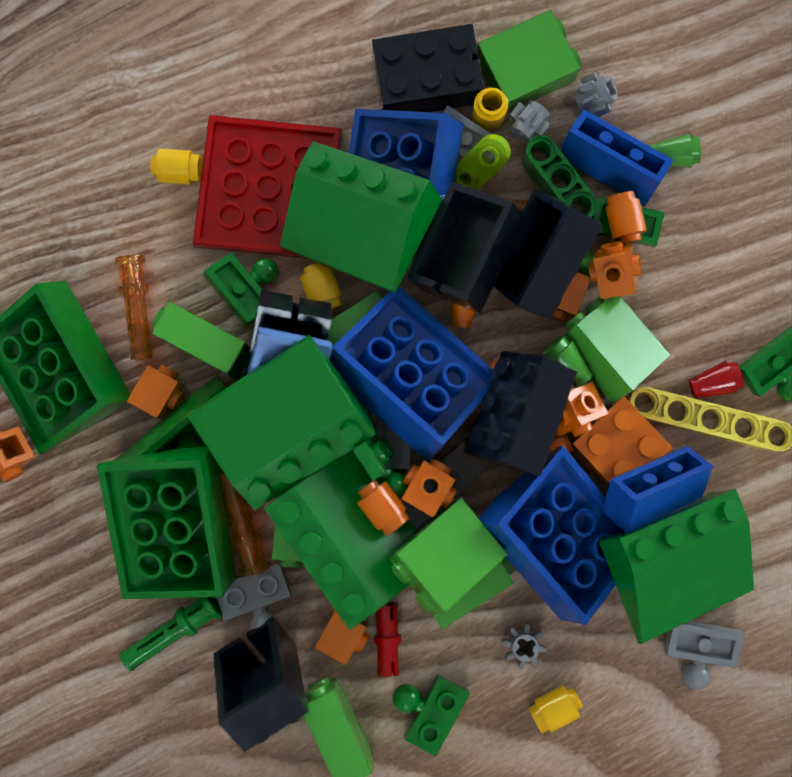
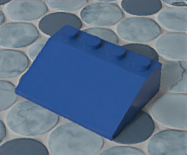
(410, 142)
(411, 372)
(554, 535)

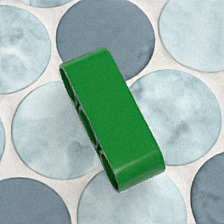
(557, 166)

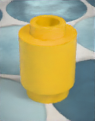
(490, 109)
(176, 166)
(321, 285)
(556, 709)

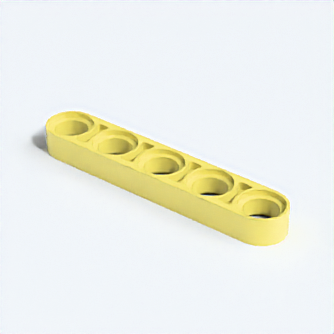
(726, 419)

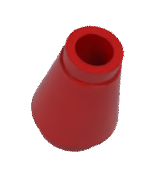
(718, 380)

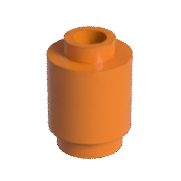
(625, 217)
(382, 507)

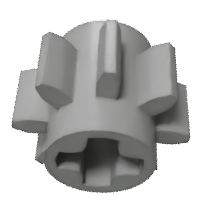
(596, 94)
(528, 121)
(533, 644)

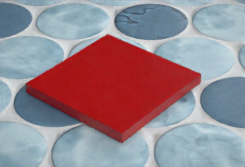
(250, 182)

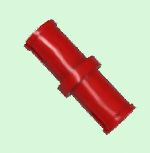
(387, 640)

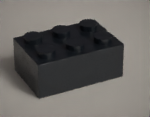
(428, 69)
(466, 247)
(546, 254)
(279, 313)
(521, 411)
(259, 696)

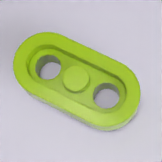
(479, 165)

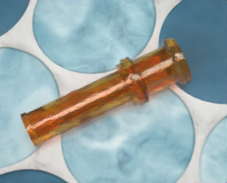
(134, 290)
(245, 538)

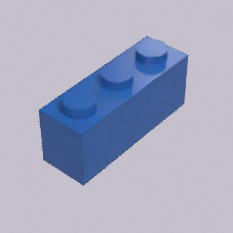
(614, 157)
(656, 489)

